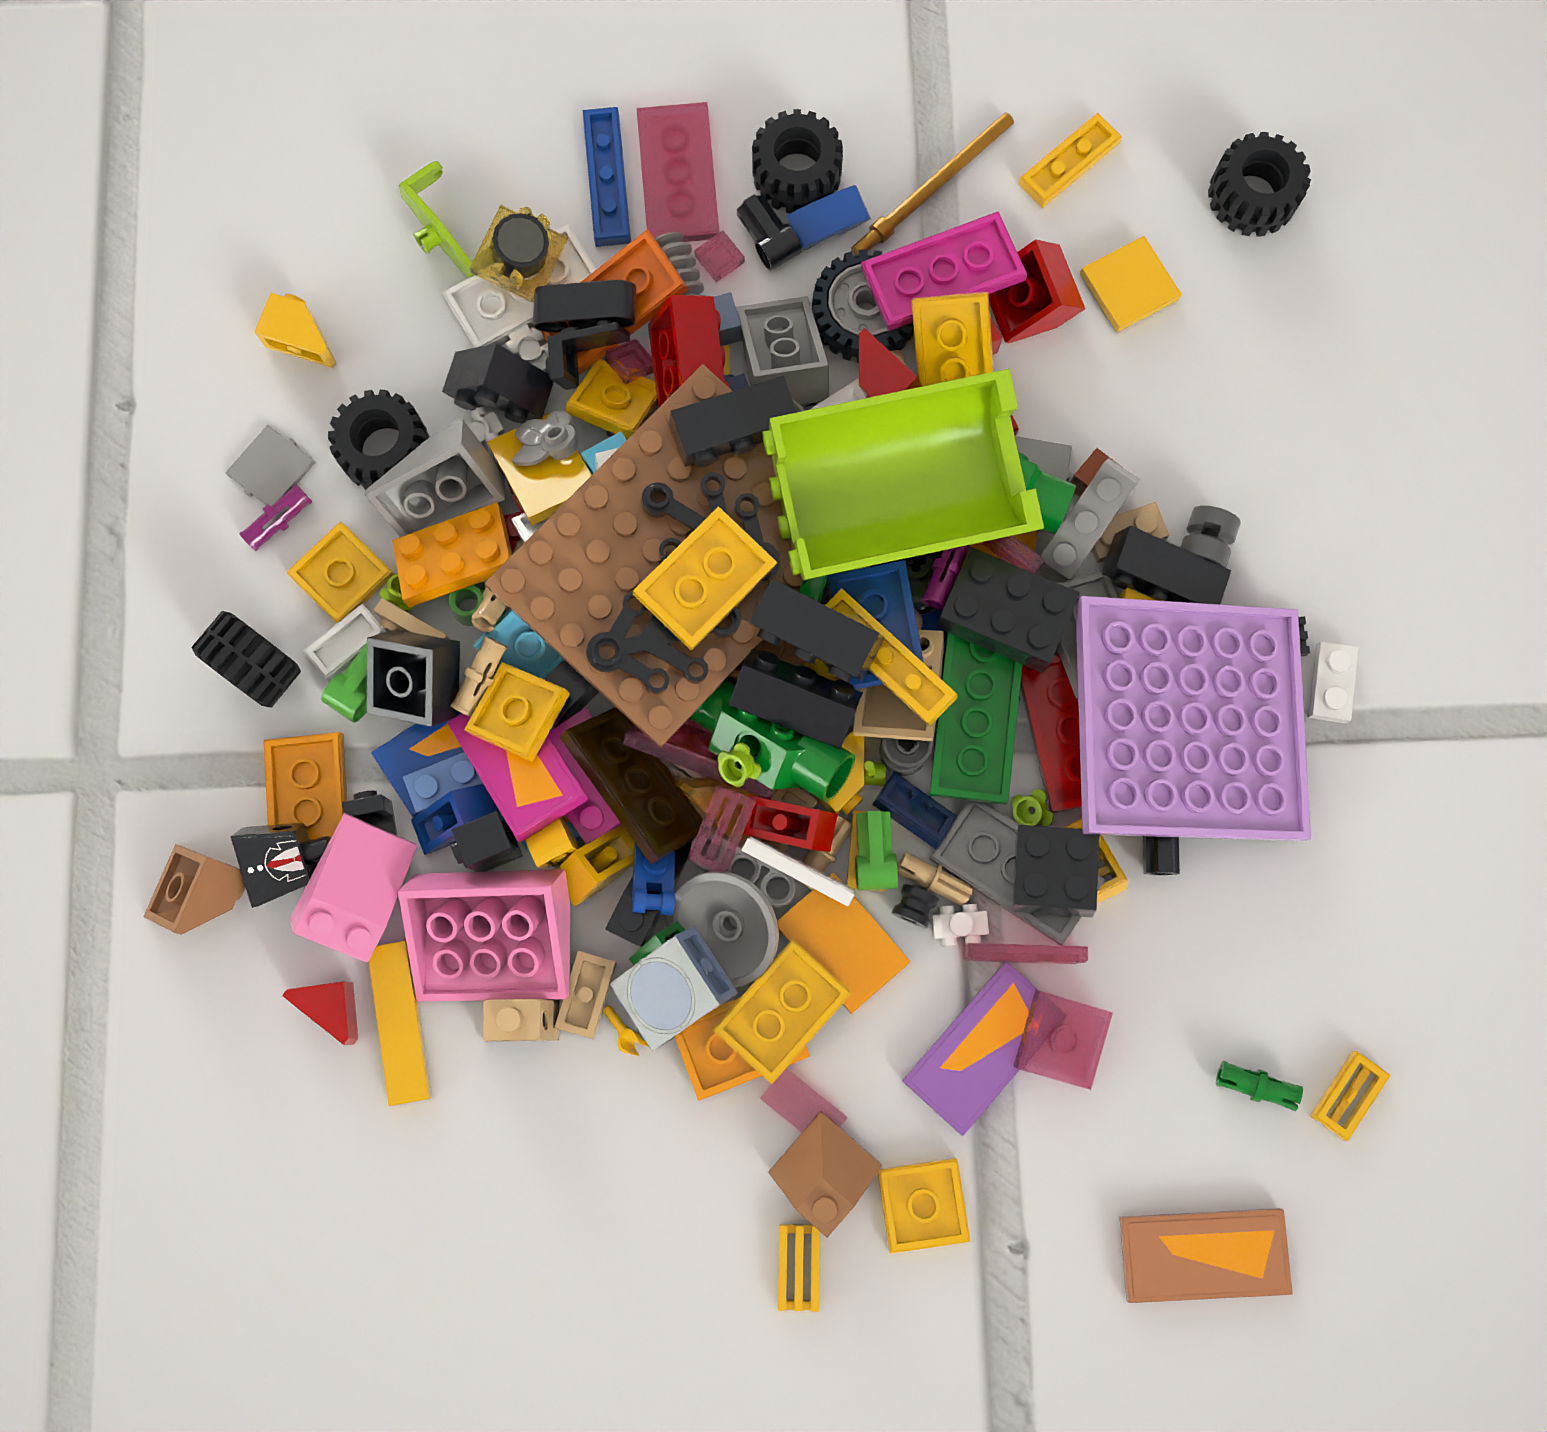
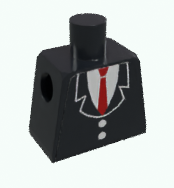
(276, 859)

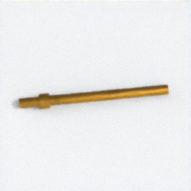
(884, 228)

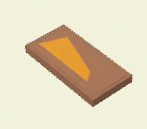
(1205, 1255)

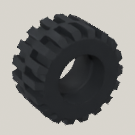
(796, 135)
(1273, 162)
(360, 421)
(246, 659)

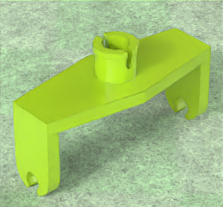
(433, 232)

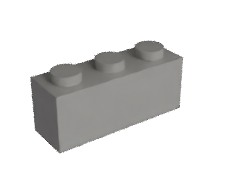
(1089, 518)

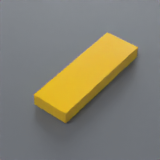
(1069, 160)

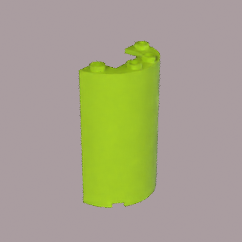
(900, 475)

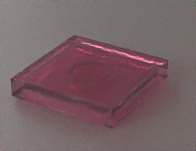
(1063, 1039)

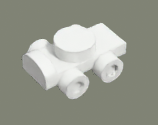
(526, 344)
(484, 425)
(967, 924)

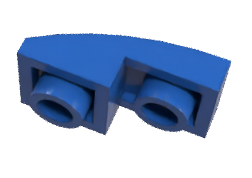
(829, 216)

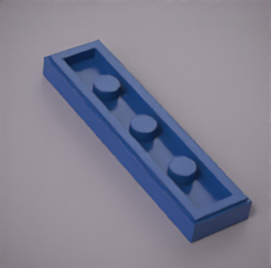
(606, 176)

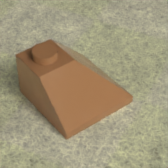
(193, 891)
(824, 1173)

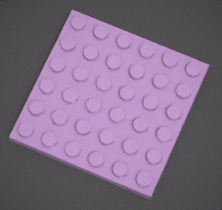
(1191, 720)

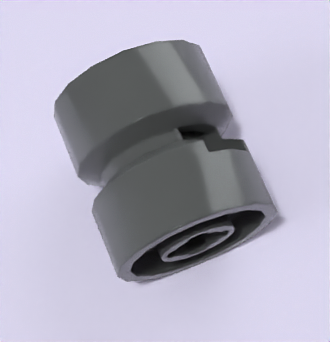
(1211, 533)
(904, 755)

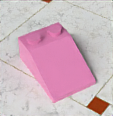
(353, 888)

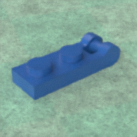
(653, 878)

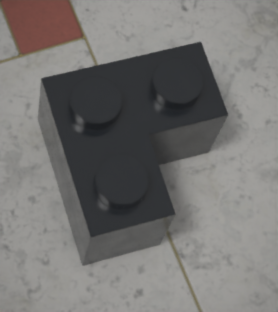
(499, 380)

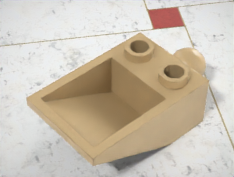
(887, 716)

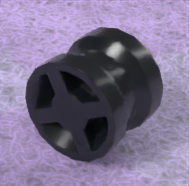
(915, 905)

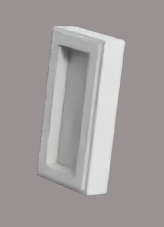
(343, 642)

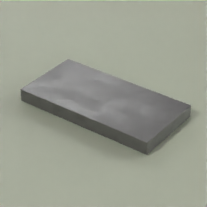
(982, 853)

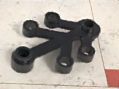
(693, 519)
(654, 640)

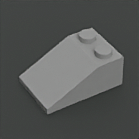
(785, 342)
(438, 481)

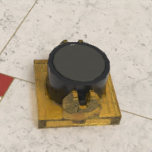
(519, 251)

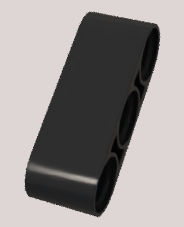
(583, 305)

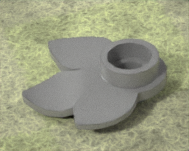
(546, 438)

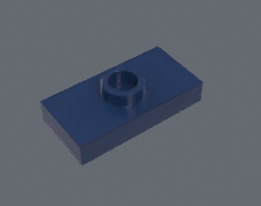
(914, 810)

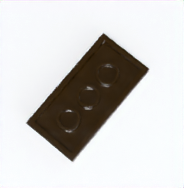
(633, 785)

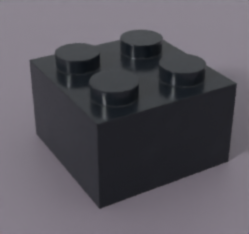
(412, 677)
(1055, 871)

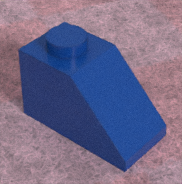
(451, 811)

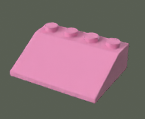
(488, 935)

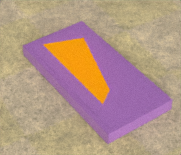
(976, 1052)

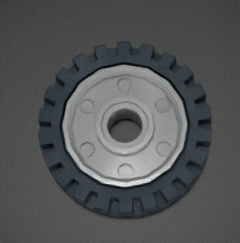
(837, 309)

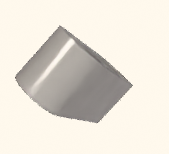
(762, 876)

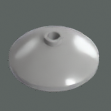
(707, 904)

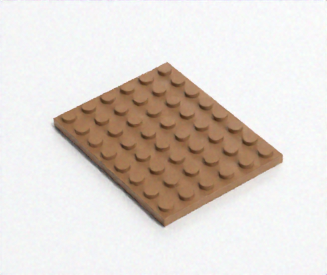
(603, 545)

